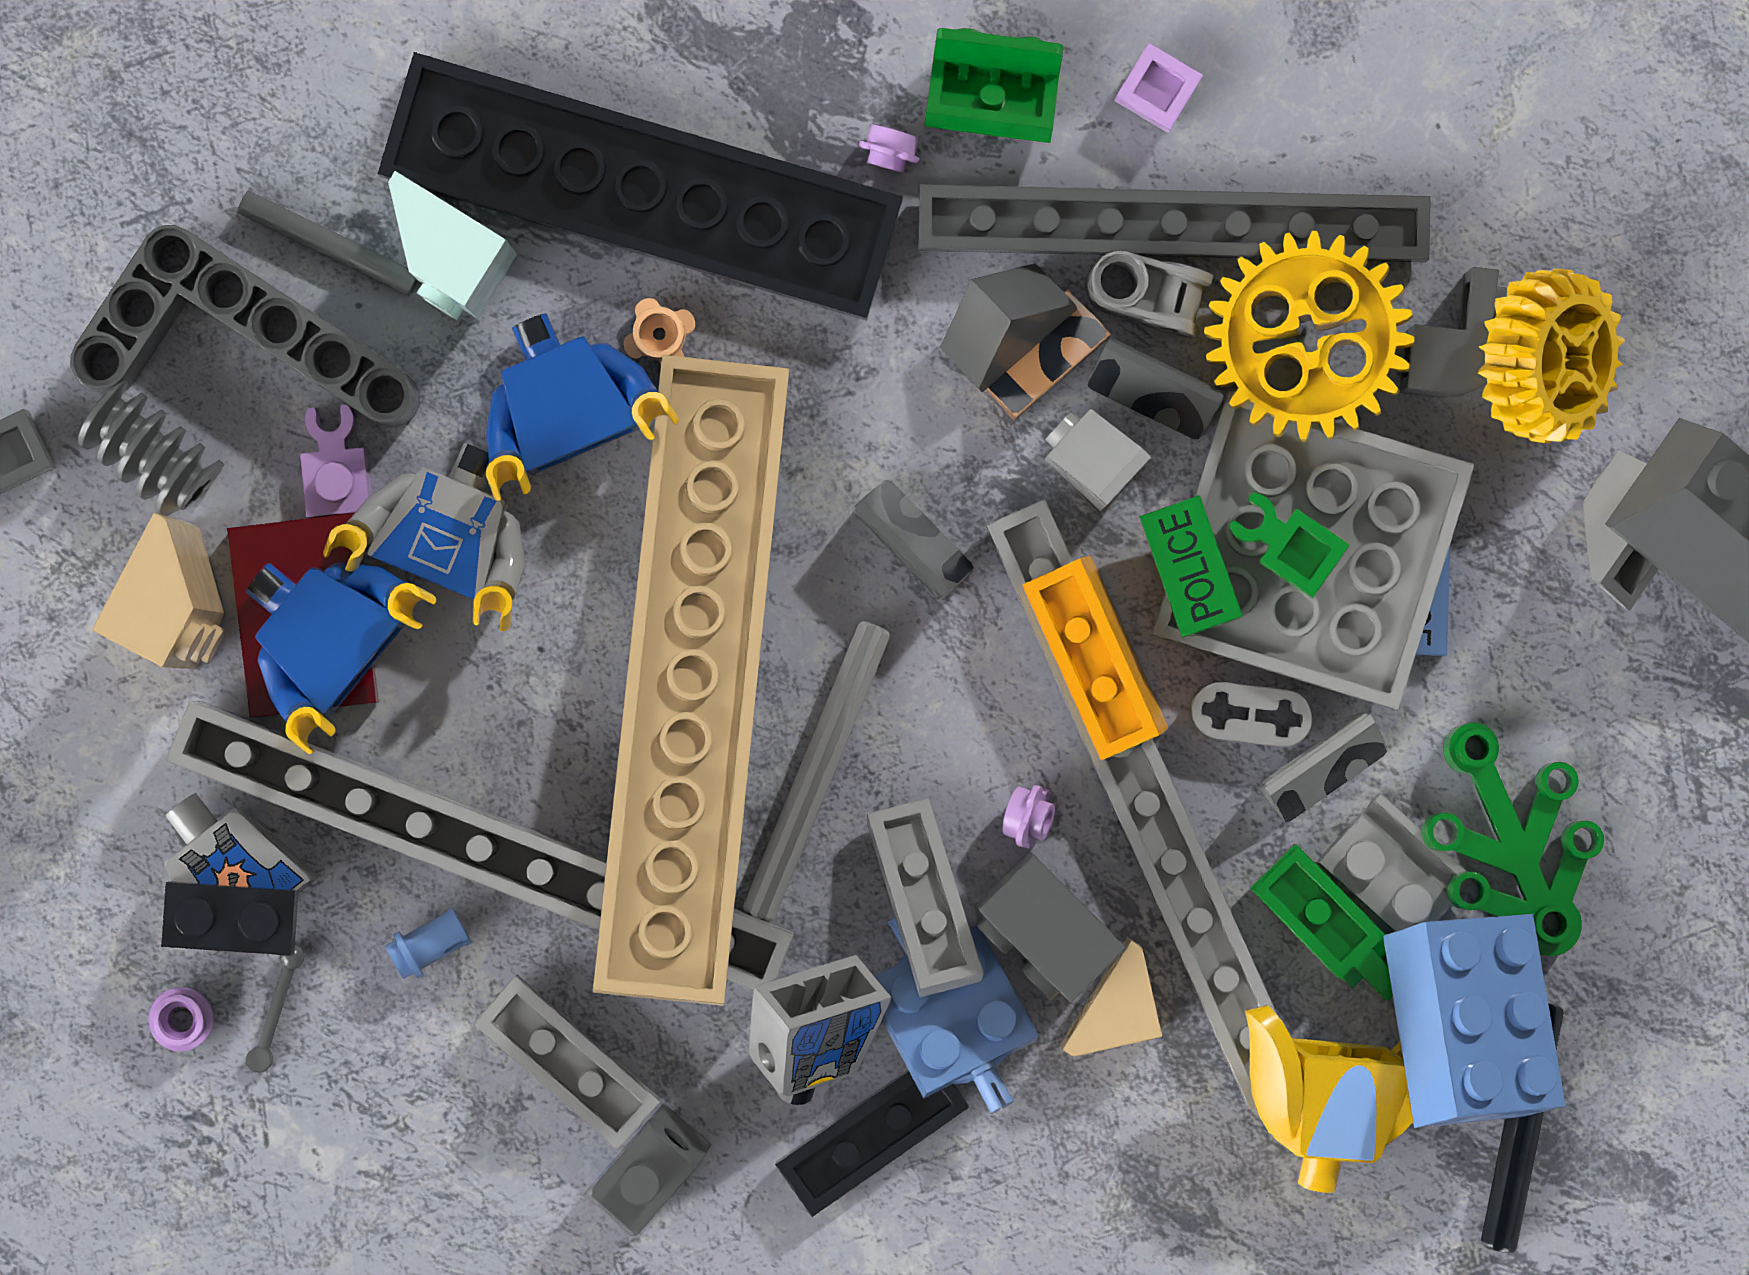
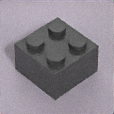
(1049, 927)

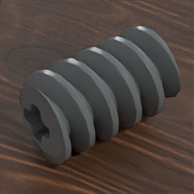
(146, 451)

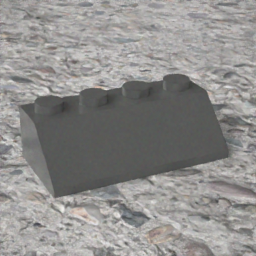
(1694, 518)

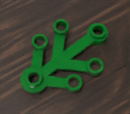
(1517, 848)

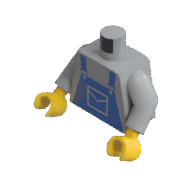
(443, 533)

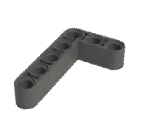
(248, 317)

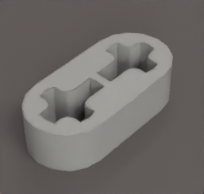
(1251, 698)

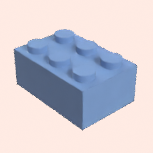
(1473, 1020)

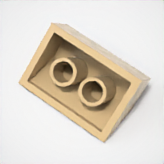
(166, 598)

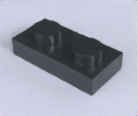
(229, 918)

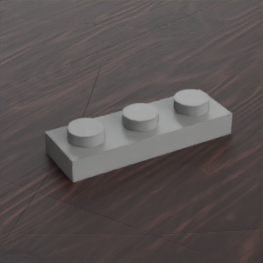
(924, 897)
(567, 1062)

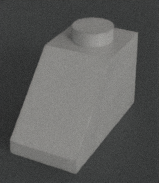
(1094, 457)
(1612, 561)

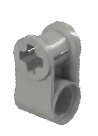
(1152, 293)

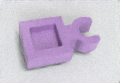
(335, 477)

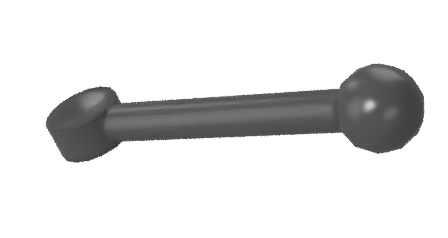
(260, 1057)

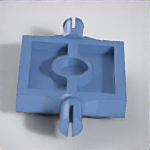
(958, 1031)

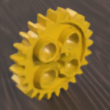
(1297, 279)

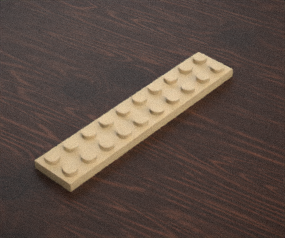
(691, 683)

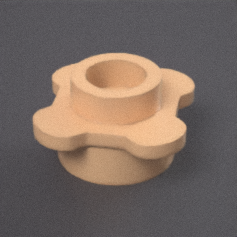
(651, 317)

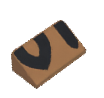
(1049, 361)

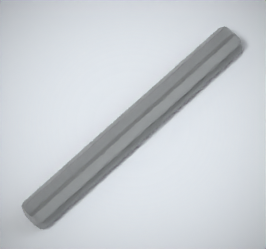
(816, 771)

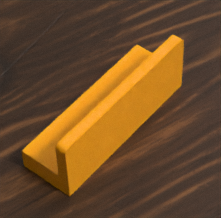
(1095, 657)

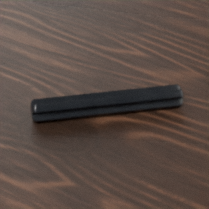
(1514, 1171)

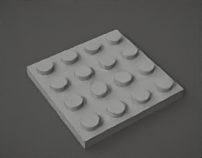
(1369, 490)

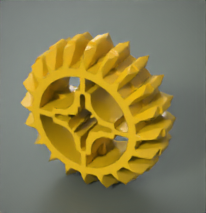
(1551, 355)

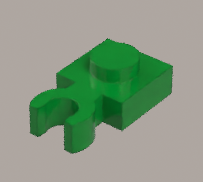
(1297, 551)

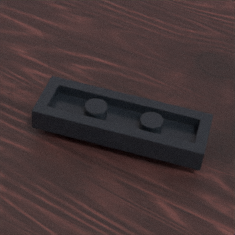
(866, 1140)

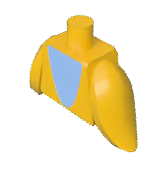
(1326, 1097)

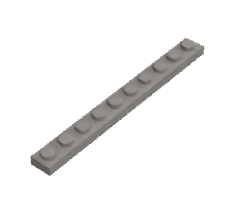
(1153, 825)

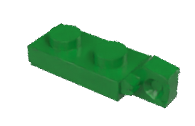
(1325, 920)

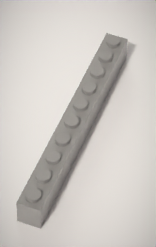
(429, 826)

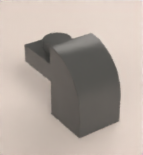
(1448, 359)

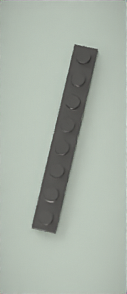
(1167, 222)

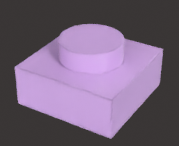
(1158, 87)

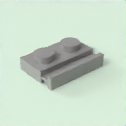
(1391, 867)

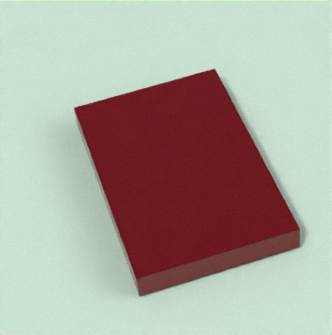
(293, 550)

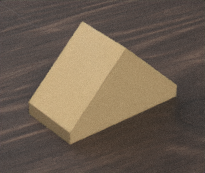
(1119, 1008)

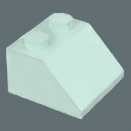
(448, 250)

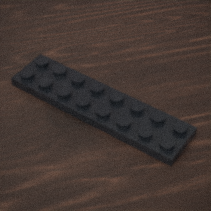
(641, 186)

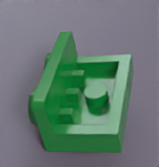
(994, 84)

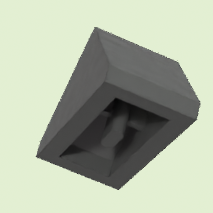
(1003, 321)

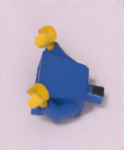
(564, 404)
(326, 636)

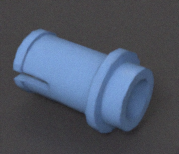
(427, 944)

